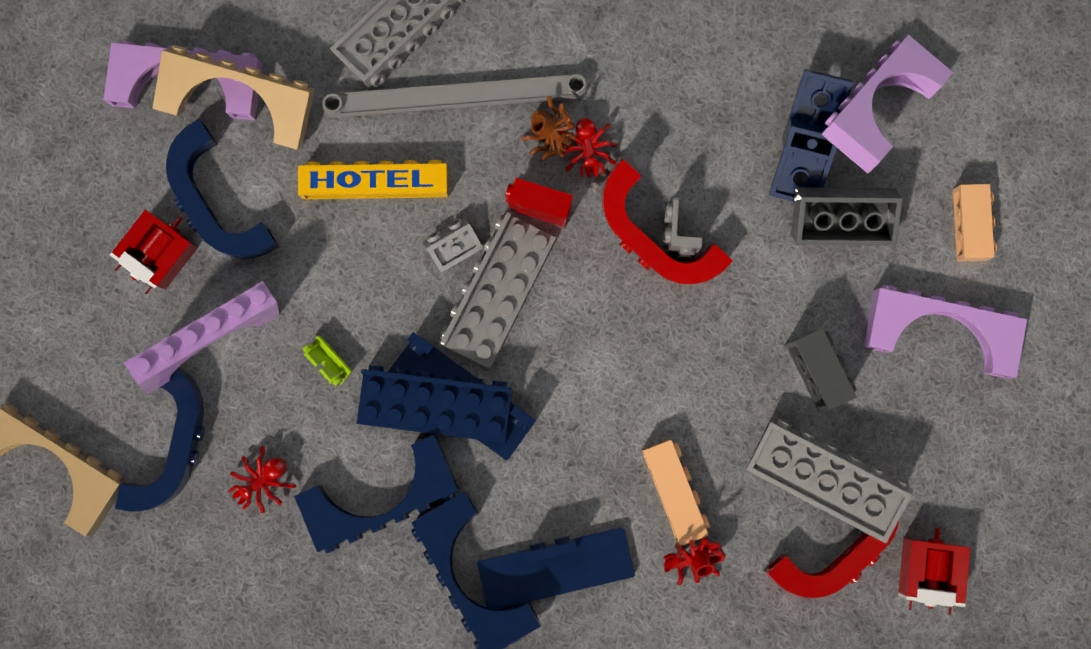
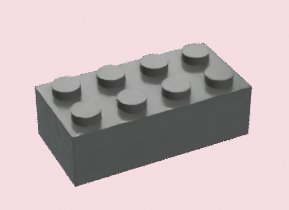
(846, 216)

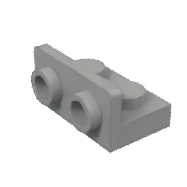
(452, 244)

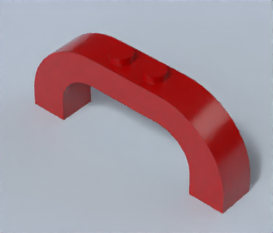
(694, 271)
(836, 576)

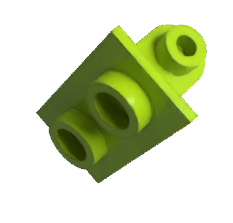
(334, 368)

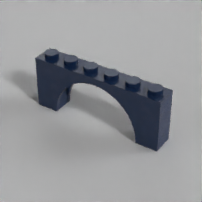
(331, 524)
(439, 534)

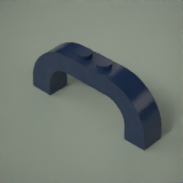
(180, 162)
(182, 450)

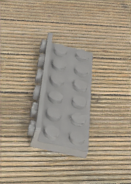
(390, 35)
(496, 290)
(831, 479)

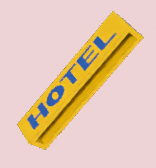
(373, 180)

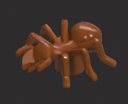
(548, 128)

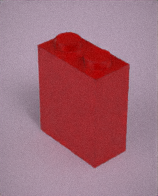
(539, 202)

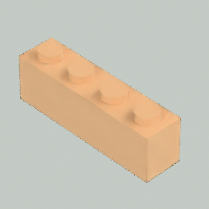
(675, 493)

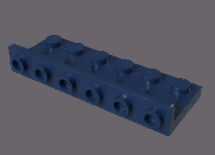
(434, 404)

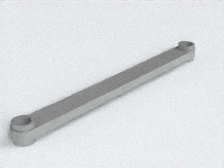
(454, 95)

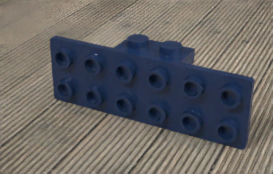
(555, 568)

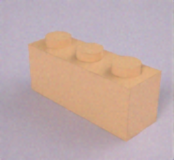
(974, 222)

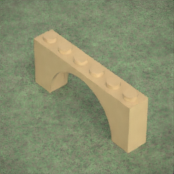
(287, 101)
(93, 486)

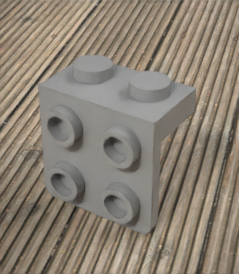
(678, 245)

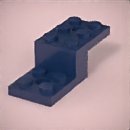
(802, 140)

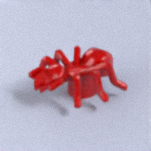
(587, 147)
(262, 478)
(700, 559)

